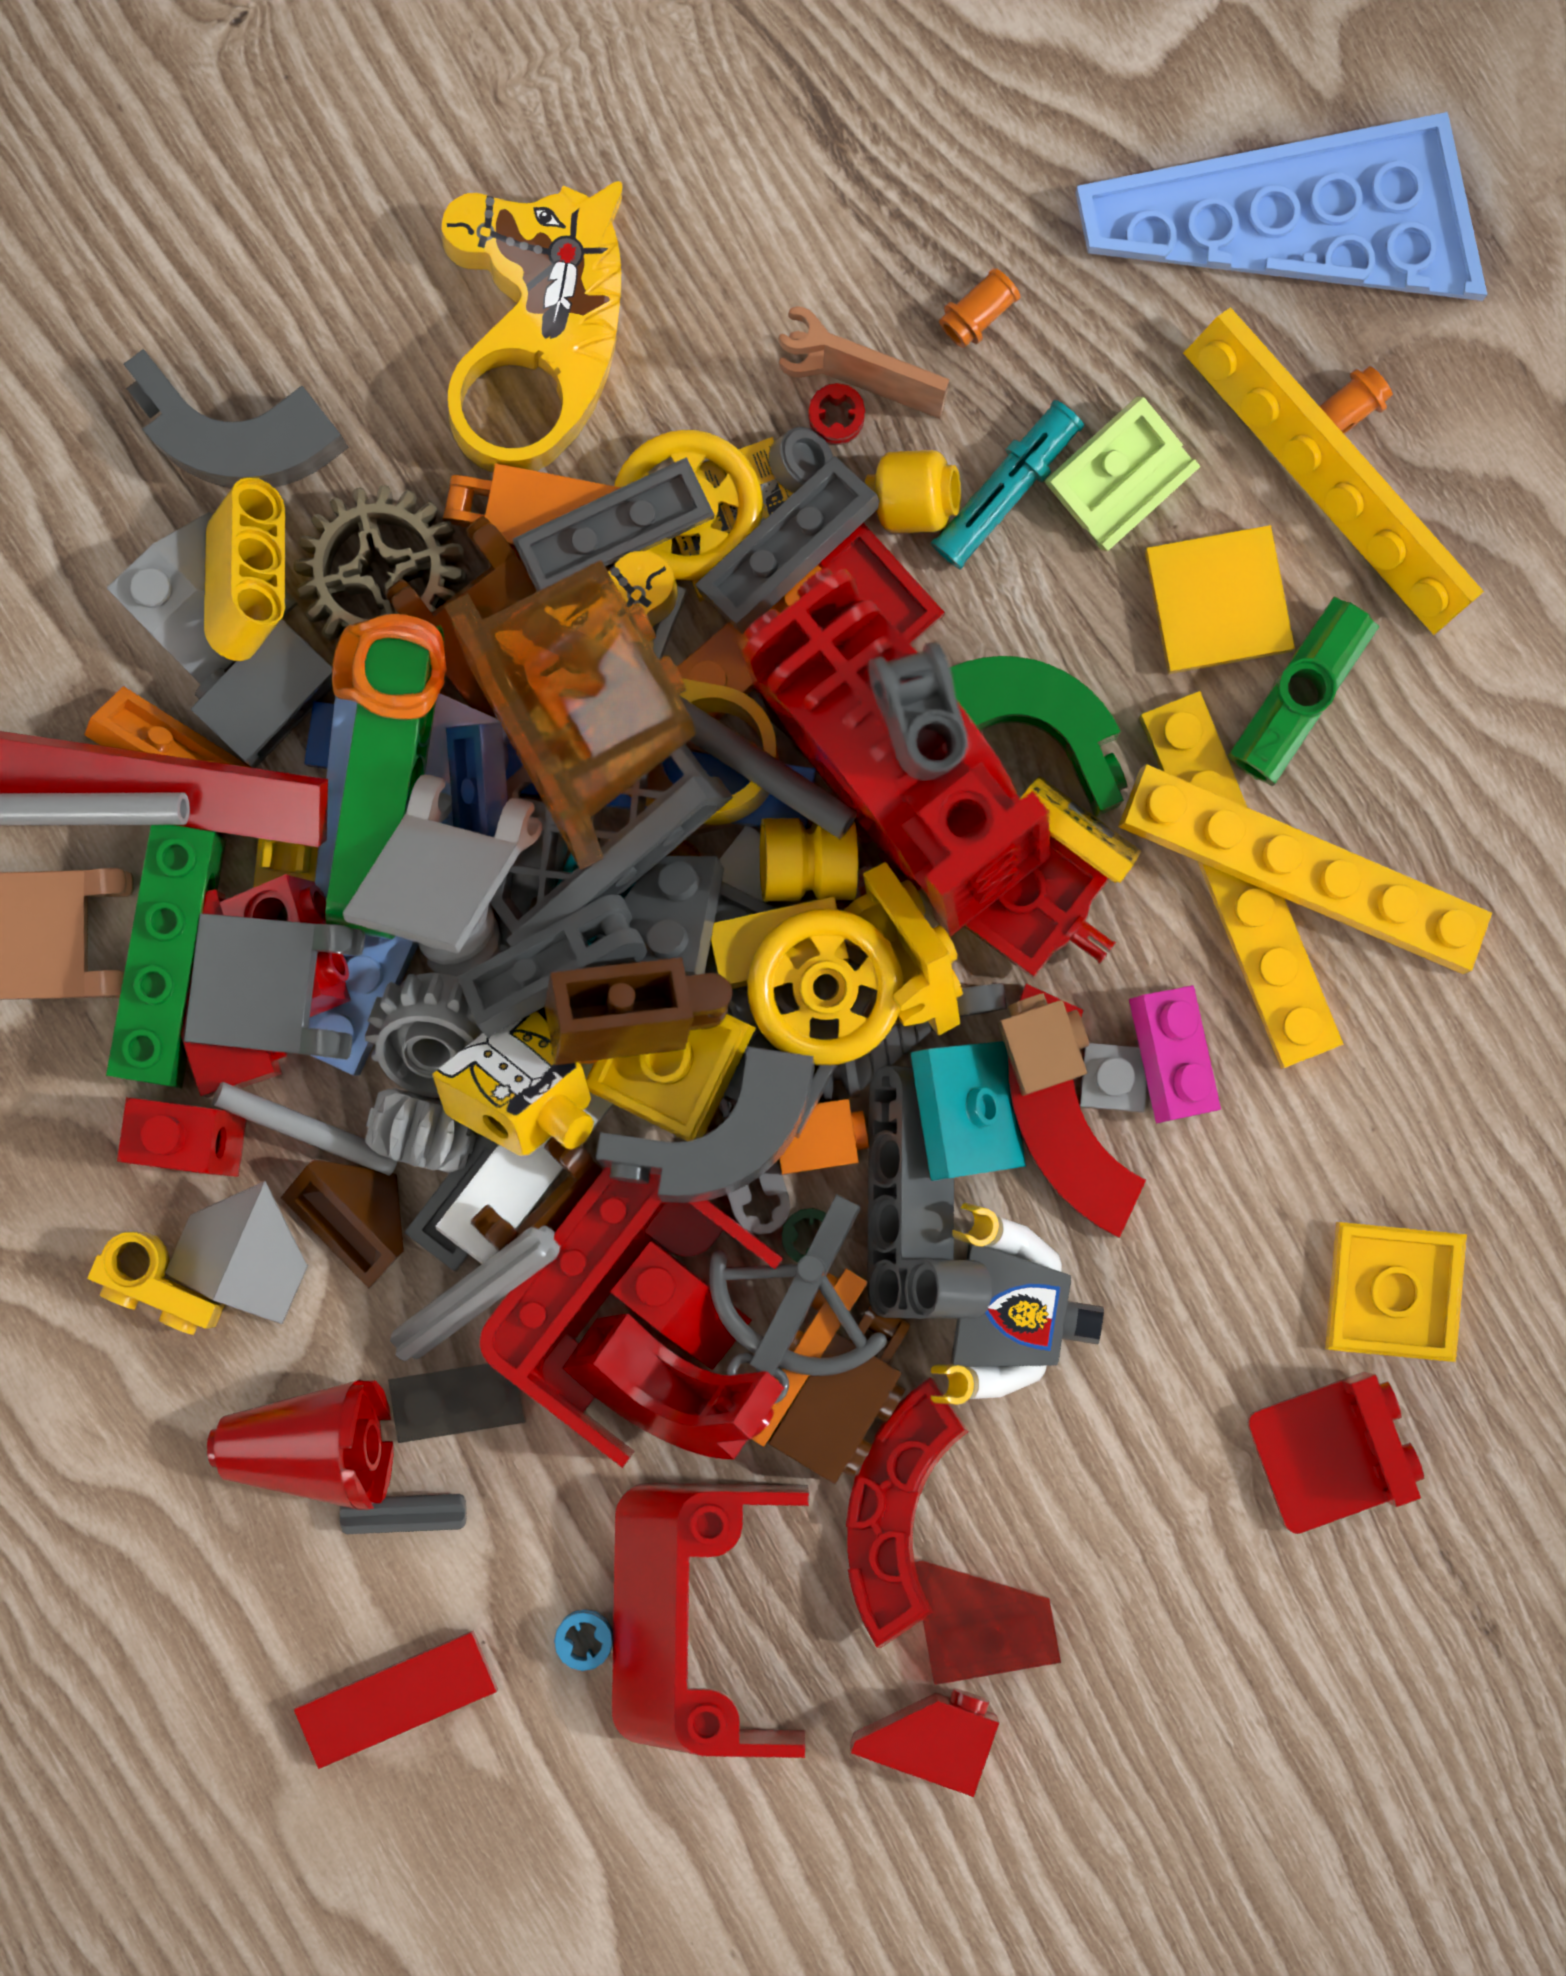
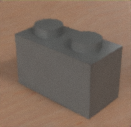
(265, 695)

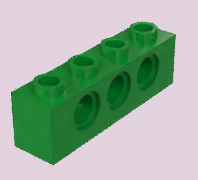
(161, 953)

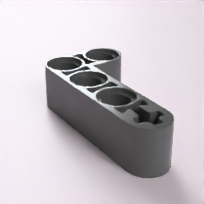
(912, 1217)

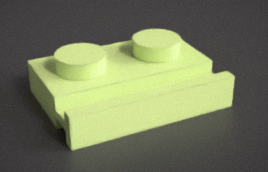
(1122, 473)

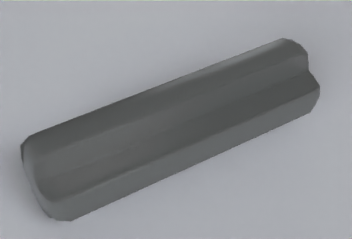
(407, 1515)

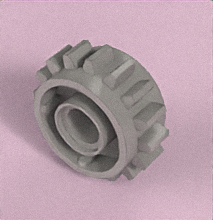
(420, 1029)

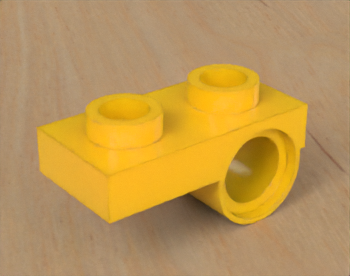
(180, 1306)

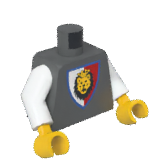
(1025, 1315)

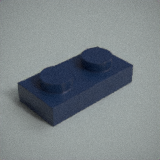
(477, 776)

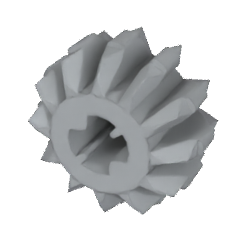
(418, 1132)

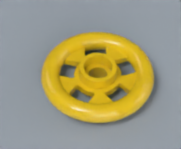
(738, 489)
(773, 968)

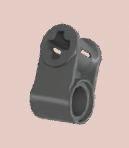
(918, 706)

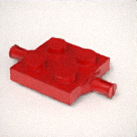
(1045, 913)

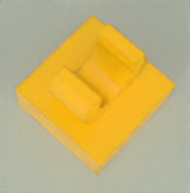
(283, 858)

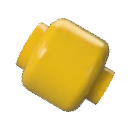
(915, 491)

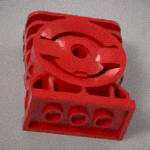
(955, 834)

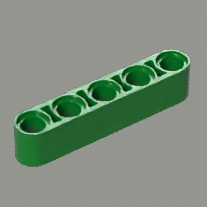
(380, 773)

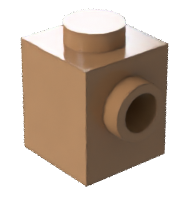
(1043, 1043)

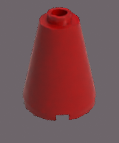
(311, 1446)

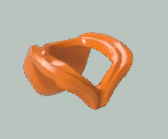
(349, 659)

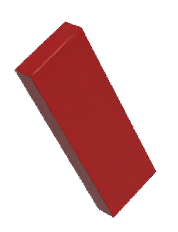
(395, 1699)

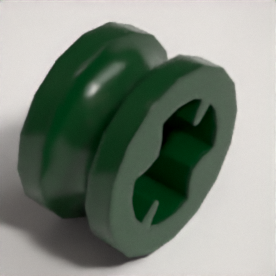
(790, 1234)

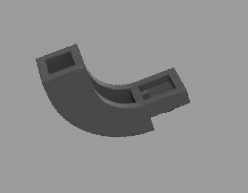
(275, 447)
(734, 1154)

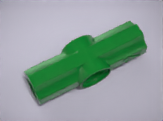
(1326, 661)

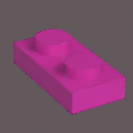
(1174, 1054)

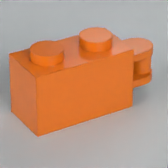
(519, 499)

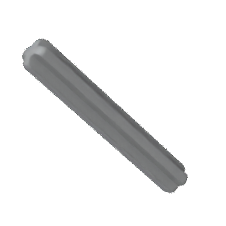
(475, 1293)

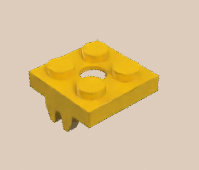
(923, 951)

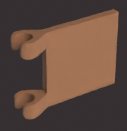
(861, 366)
(48, 933)

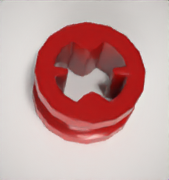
(836, 395)

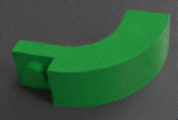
(1052, 700)

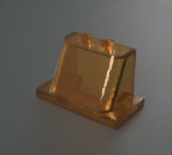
(576, 694)

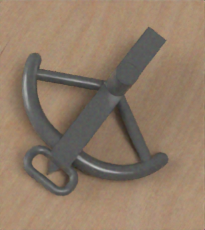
(809, 1277)

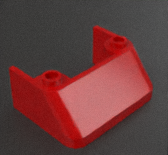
(598, 1242)
(654, 1538)

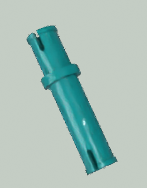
(1008, 483)

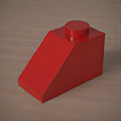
(676, 1304)
(934, 1740)

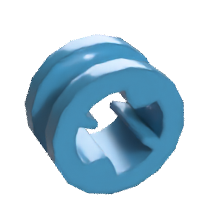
(565, 1645)

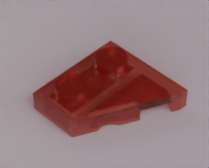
(983, 1625)

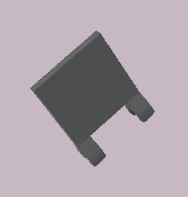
(258, 983)

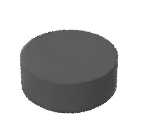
(798, 457)

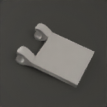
(437, 876)

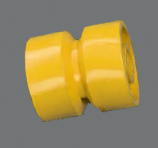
(806, 859)

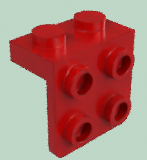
(1335, 1452)

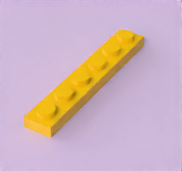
(1332, 471)
(1305, 869)
(1253, 918)

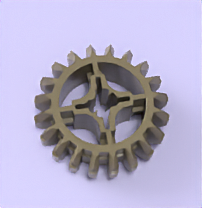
(352, 575)

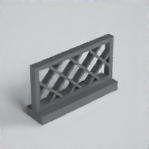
(627, 854)

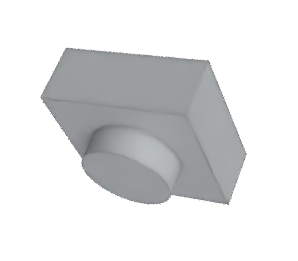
(1113, 1078)

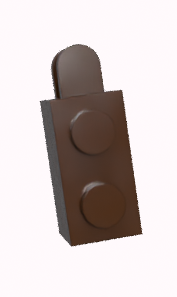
(630, 1009)
(835, 1411)

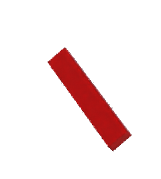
(219, 794)

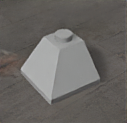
(168, 596)

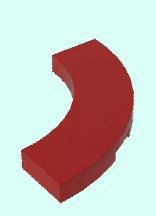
(1069, 1150)
(885, 1508)

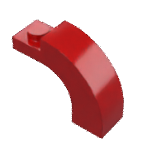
(669, 1395)

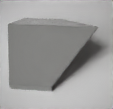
(241, 1255)

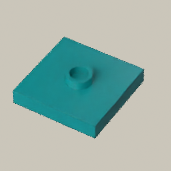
(967, 1110)

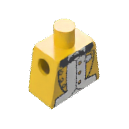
(515, 1091)

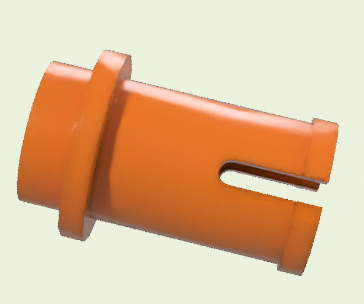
(979, 308)
(1357, 399)

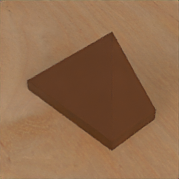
(352, 1214)

